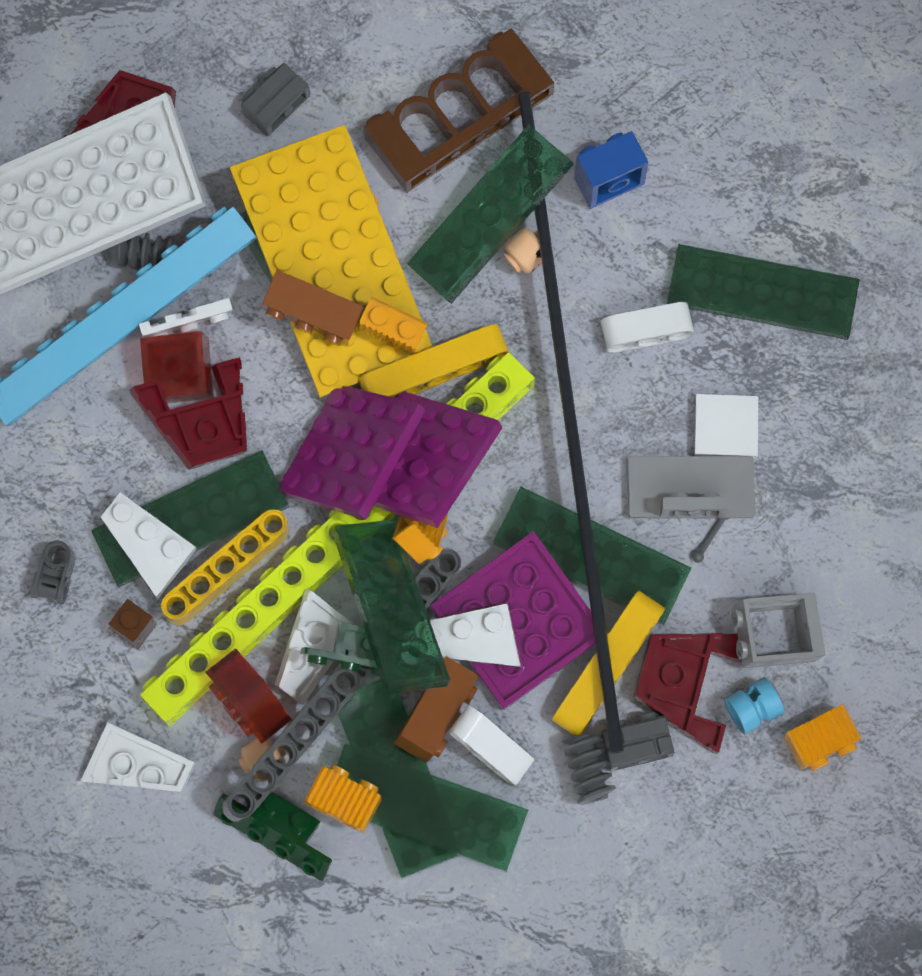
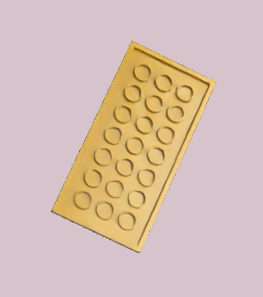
(326, 229)

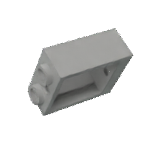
(807, 626)

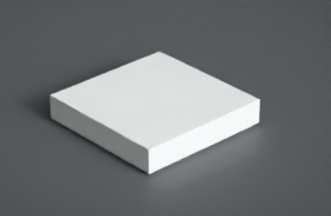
(726, 425)

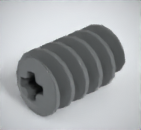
(142, 251)
(588, 768)

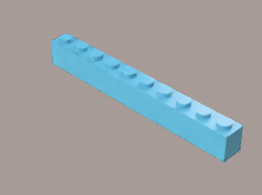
(122, 314)

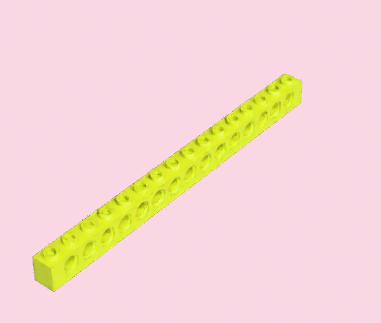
(170, 706)

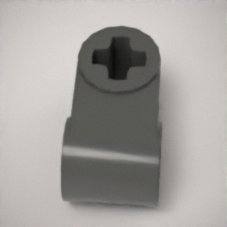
(52, 574)

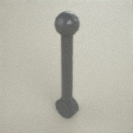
(698, 556)

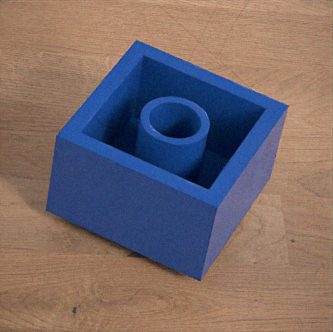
(610, 169)

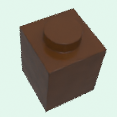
(132, 624)

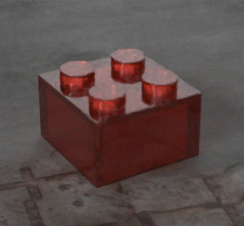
(179, 364)
(247, 697)

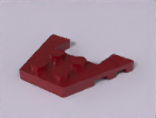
(121, 94)
(204, 429)
(674, 678)

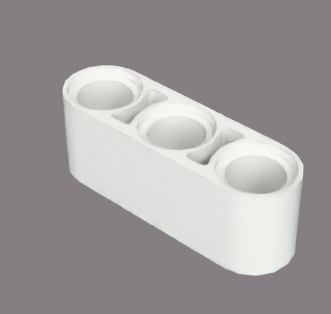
(647, 327)
(491, 745)

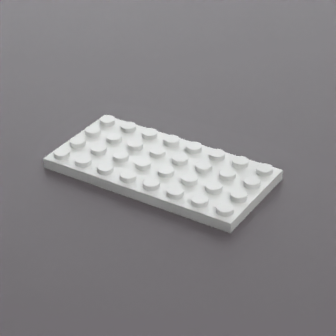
(94, 191)

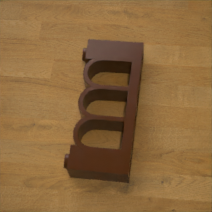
(504, 54)

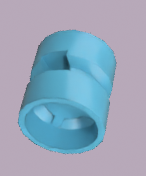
(756, 704)

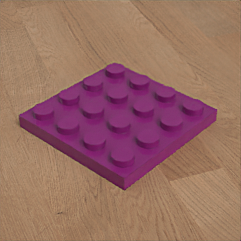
(351, 451)
(437, 461)
(545, 610)

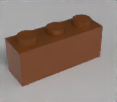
(311, 308)
(436, 713)

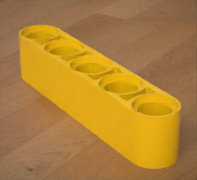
(437, 363)
(221, 582)
(624, 642)

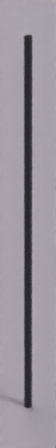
(576, 462)

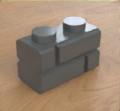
(275, 98)
(642, 742)

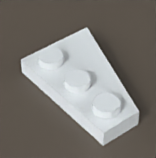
(215, 312)
(149, 543)
(313, 628)
(478, 636)
(136, 762)

